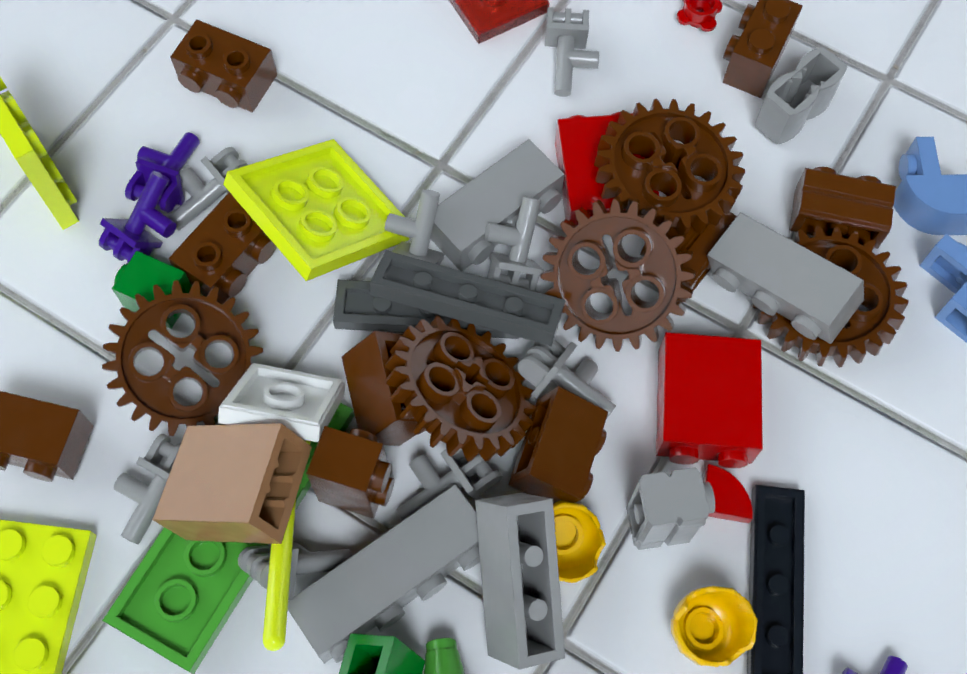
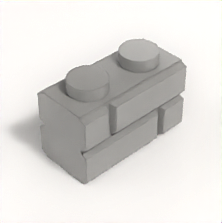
(669, 508)

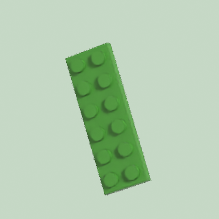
(190, 587)

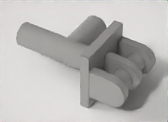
(566, 33)
(204, 195)
(419, 229)
(519, 240)
(547, 364)
(436, 485)
(145, 495)
(256, 561)

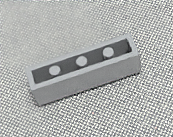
(388, 575)

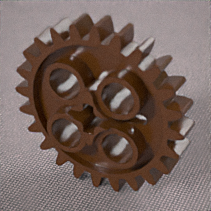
(670, 165)
(659, 265)
(864, 329)
(459, 388)
(155, 393)

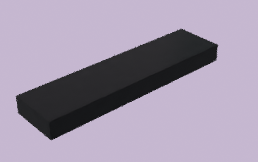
(777, 580)

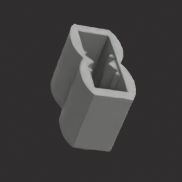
(800, 95)

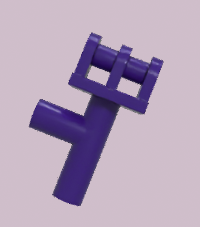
(166, 164)
(129, 235)

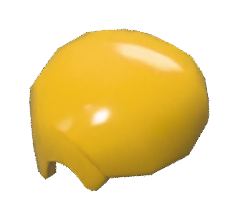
(577, 541)
(714, 626)

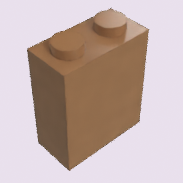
(233, 483)

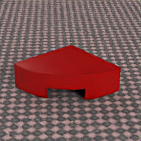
(730, 496)

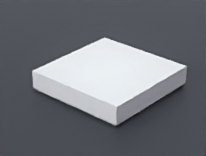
(283, 396)

